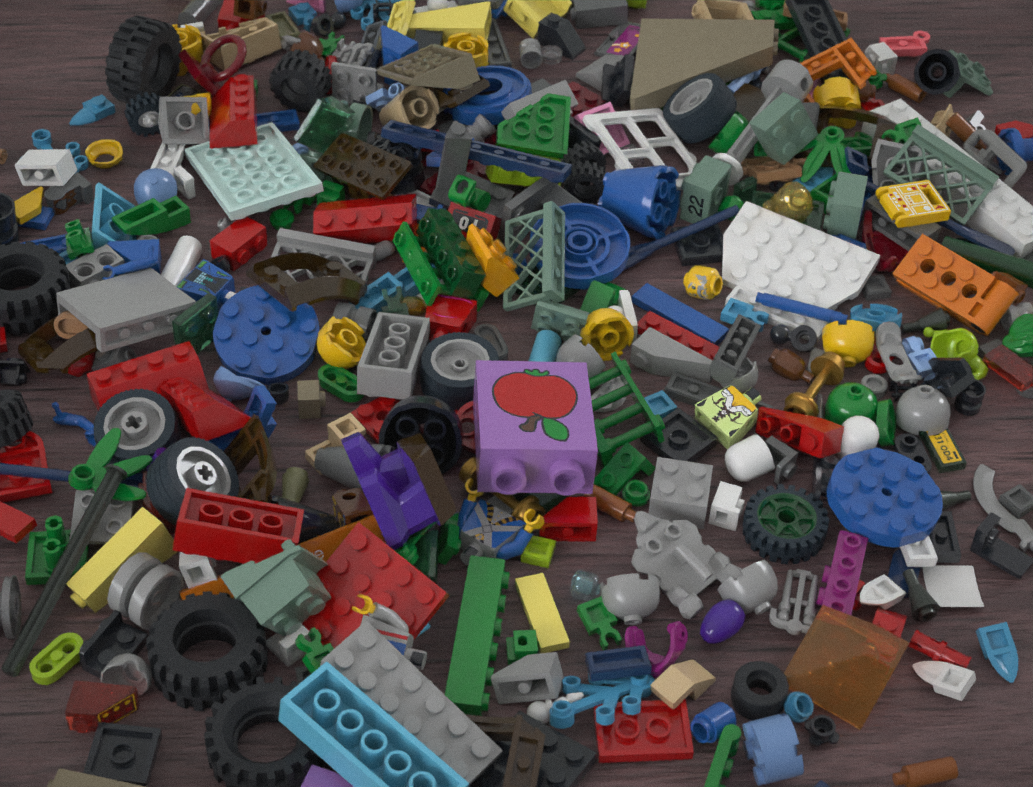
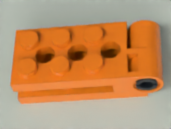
(979, 312)

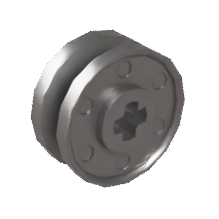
(10, 607)

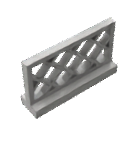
(333, 249)

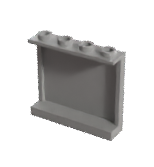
(126, 307)

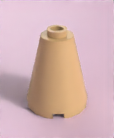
(412, 106)

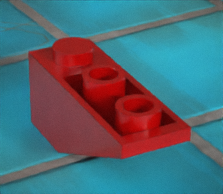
(801, 431)

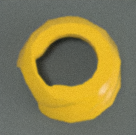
(102, 147)

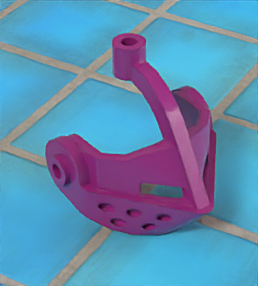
(678, 639)

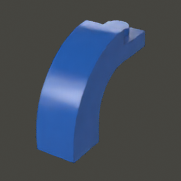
(260, 404)

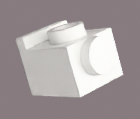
(882, 58)
(727, 506)
(197, 569)

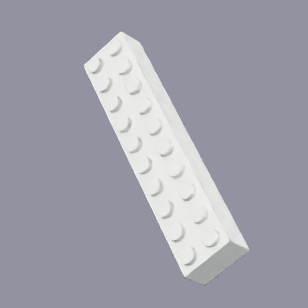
(1002, 212)

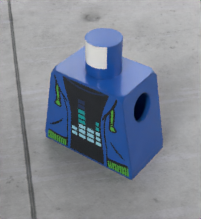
(208, 279)

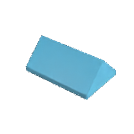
(106, 206)

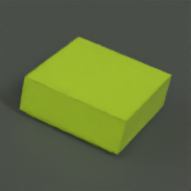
(539, 552)

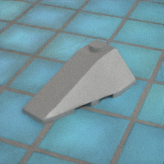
(884, 154)

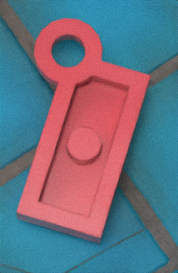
(908, 45)

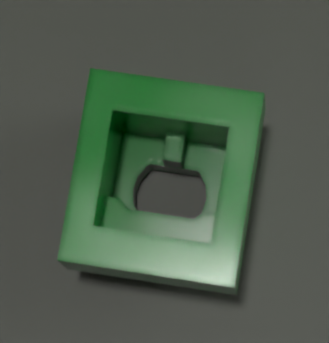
(331, 193)
(520, 645)

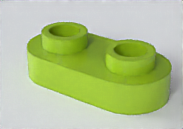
(55, 659)

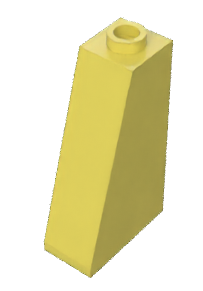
(467, 18)
(139, 534)

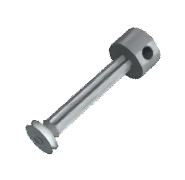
(785, 77)

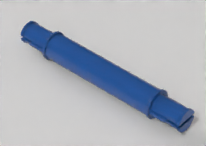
(801, 308)

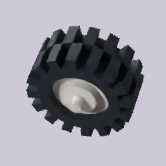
(143, 114)

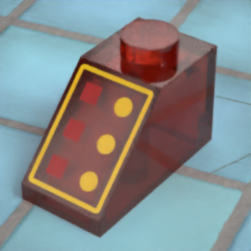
(98, 703)

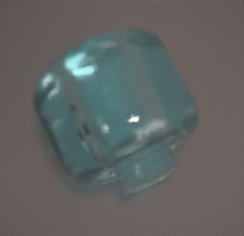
(584, 585)

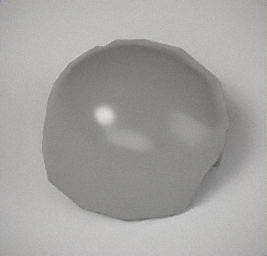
(745, 377)
(129, 671)

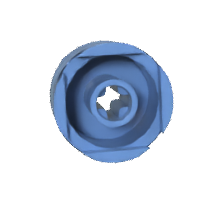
(773, 747)

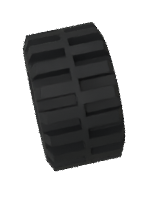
(300, 80)
(14, 417)

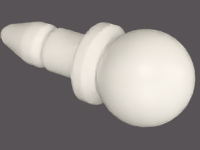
(540, 710)

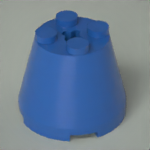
(643, 198)

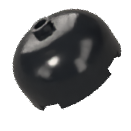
(441, 430)

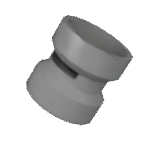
(530, 53)
(481, 128)
(1014, 312)

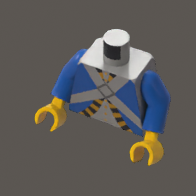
(491, 531)

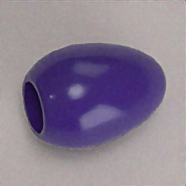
(722, 621)

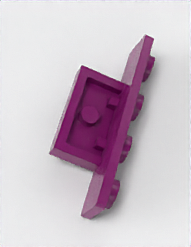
(844, 573)

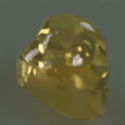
(791, 201)

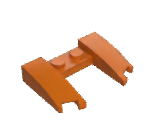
(844, 56)

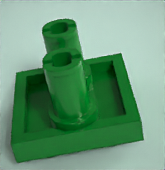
(46, 549)

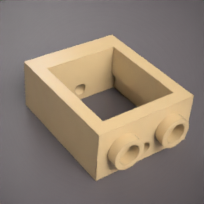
(721, 10)

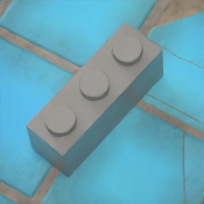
(560, 88)

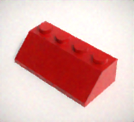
(234, 113)
(365, 219)
(146, 373)
(202, 410)
(234, 527)

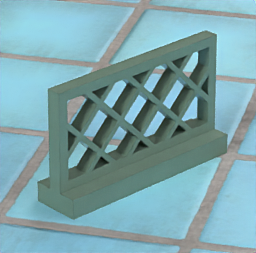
(956, 162)
(551, 253)

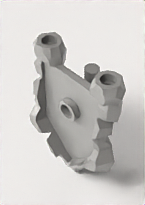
(679, 560)

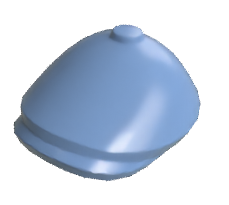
(154, 184)
(233, 386)

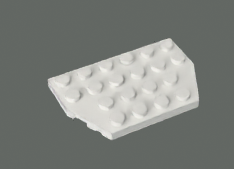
(792, 259)

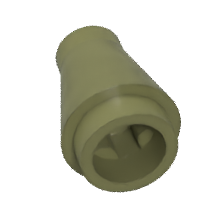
(294, 483)

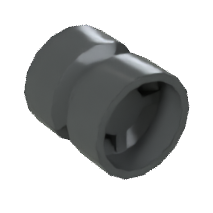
(363, 316)

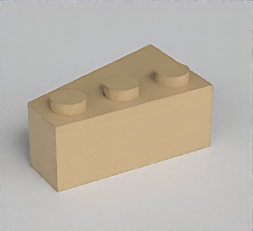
(260, 38)

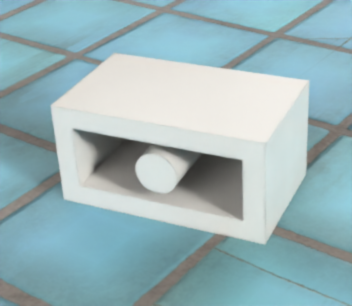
(46, 167)

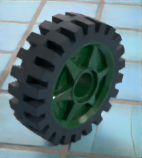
(785, 524)

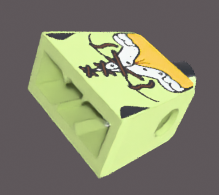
(729, 414)

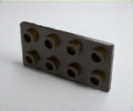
(362, 168)

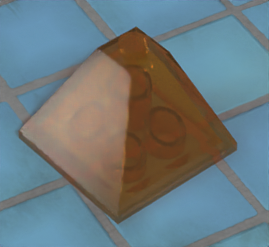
(844, 664)

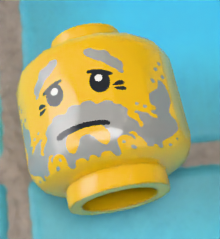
(703, 282)

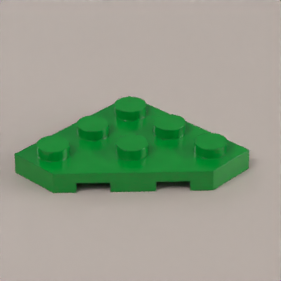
(538, 128)

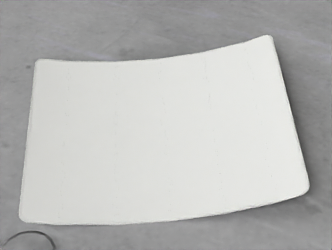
(953, 586)

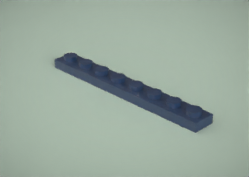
(484, 153)

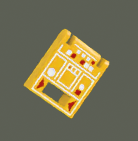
(913, 203)

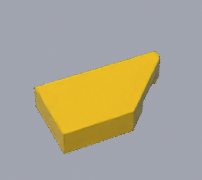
(29, 205)

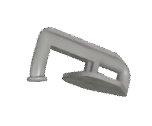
(999, 148)

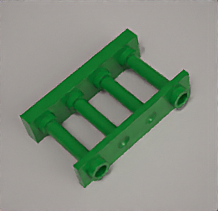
(421, 271)
(654, 423)

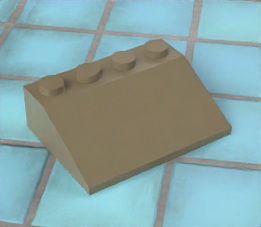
(433, 68)

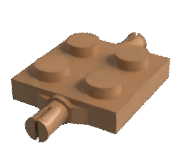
(767, 169)

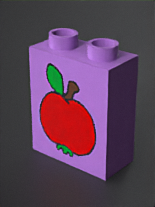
(534, 427)

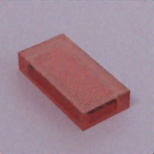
(1010, 367)

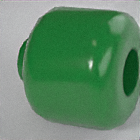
(728, 202)

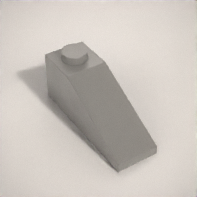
(663, 356)

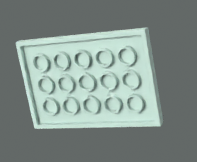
(254, 176)

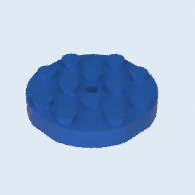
(594, 245)
(259, 356)
(884, 497)

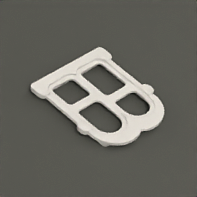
(597, 122)

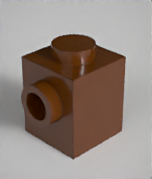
(250, 8)

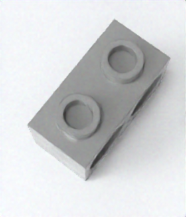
(90, 266)

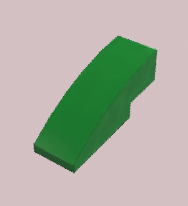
(153, 217)

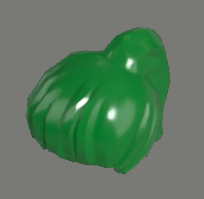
(1020, 336)

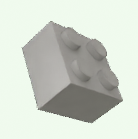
(680, 491)

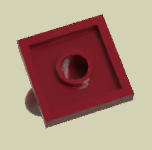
(204, 72)

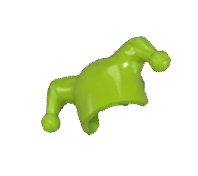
(957, 344)

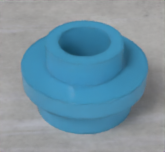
(798, 706)

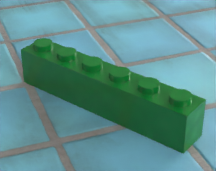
(475, 635)

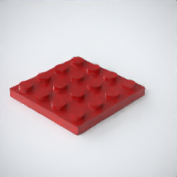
(373, 569)

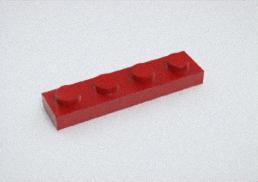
(678, 334)

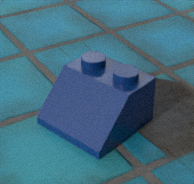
(395, 46)

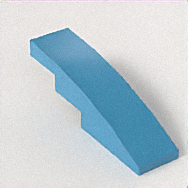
(374, 297)

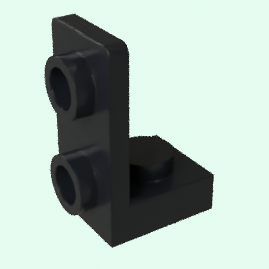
(998, 552)

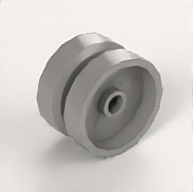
(144, 589)

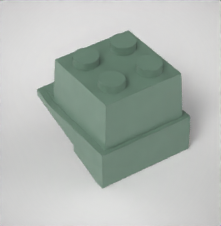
(280, 588)

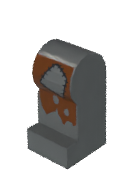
(72, 193)

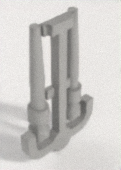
(346, 57)
(780, 618)

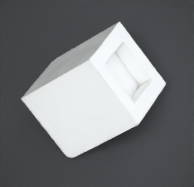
(285, 647)

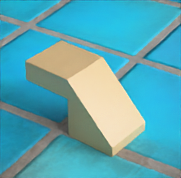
(337, 430)
(680, 681)

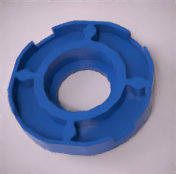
(509, 87)

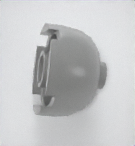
(575, 351)
(923, 410)
(752, 588)
(631, 597)

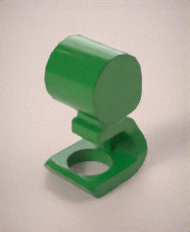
(470, 196)

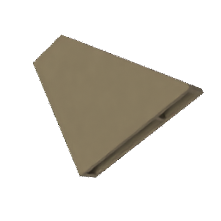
(681, 49)

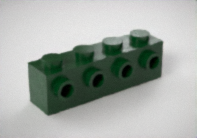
(450, 253)

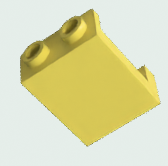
(529, 12)

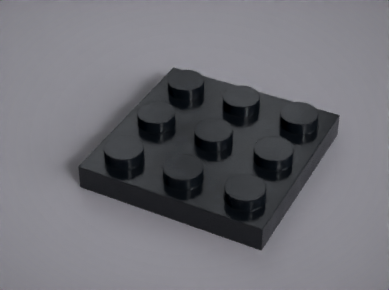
(561, 765)

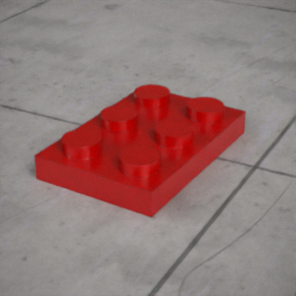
(647, 736)

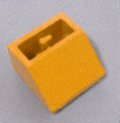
(492, 258)

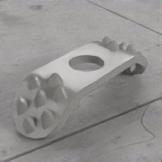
(890, 344)

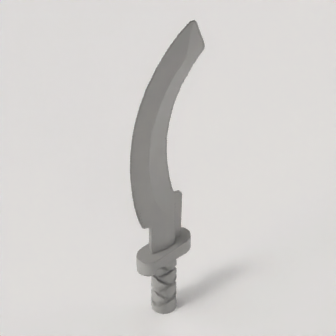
(984, 492)

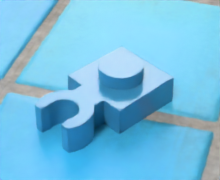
(302, 14)
(737, 307)

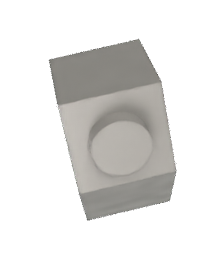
(529, 679)

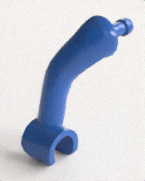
(132, 265)
(65, 418)

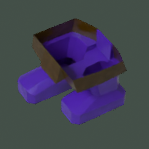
(401, 486)

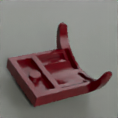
(890, 252)

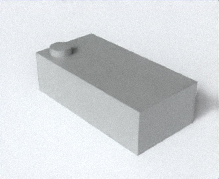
(392, 356)

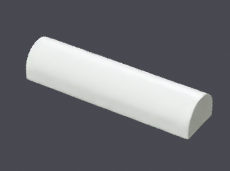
(182, 259)

